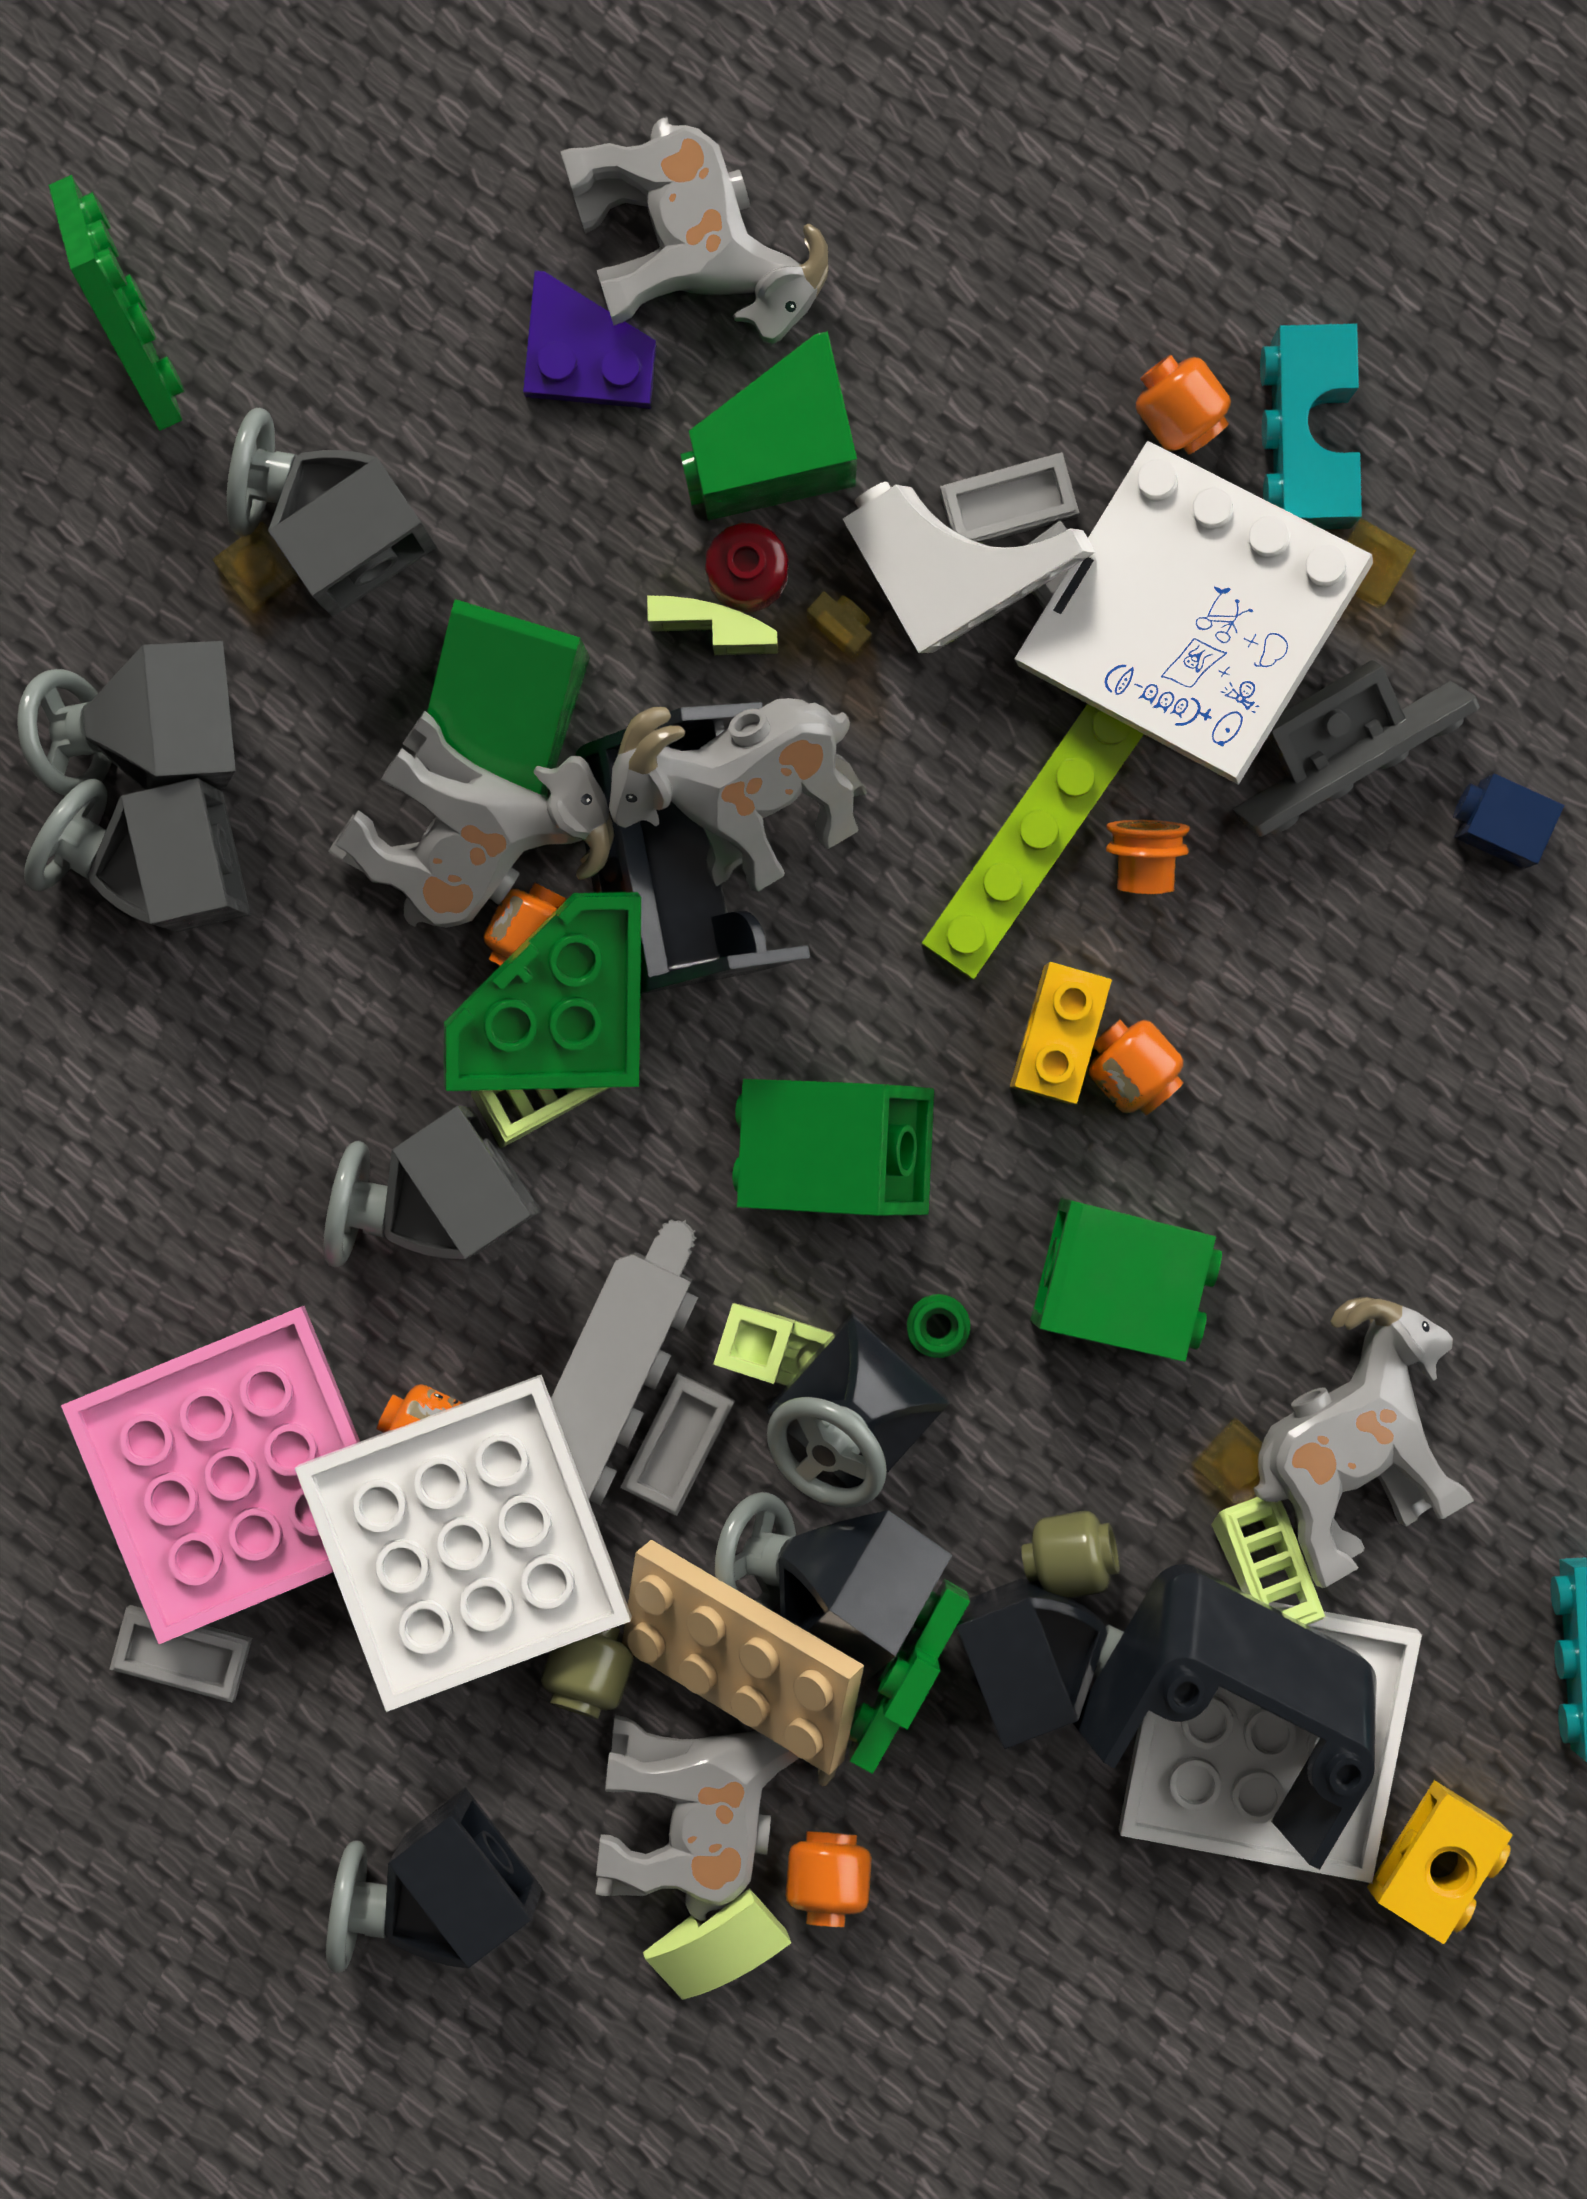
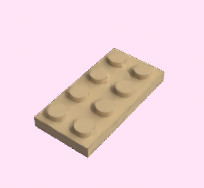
(742, 1657)

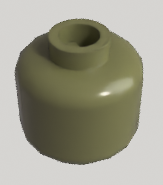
(1071, 1554)
(588, 1674)

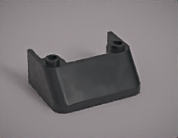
(683, 913)
(1210, 1635)

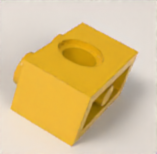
(1060, 1033)
(1437, 1826)

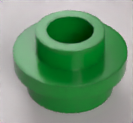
(945, 1345)

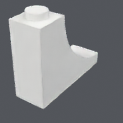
(942, 579)

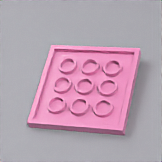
(204, 1471)

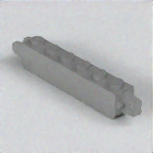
(623, 1353)

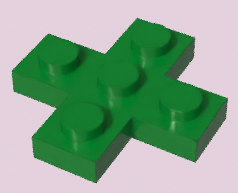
(906, 1677)

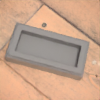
(1010, 500)
(677, 1443)
(199, 1661)

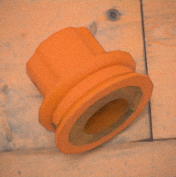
(1147, 854)

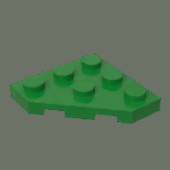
(115, 299)
(558, 1006)

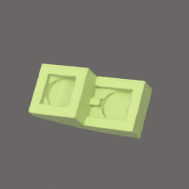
(731, 629)
(767, 1344)
(725, 1947)

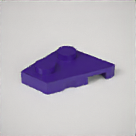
(580, 353)

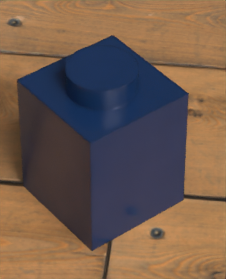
(1506, 820)

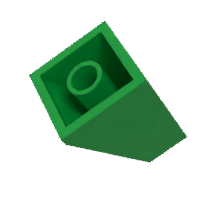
(775, 438)
(506, 691)
(834, 1147)
(1125, 1281)

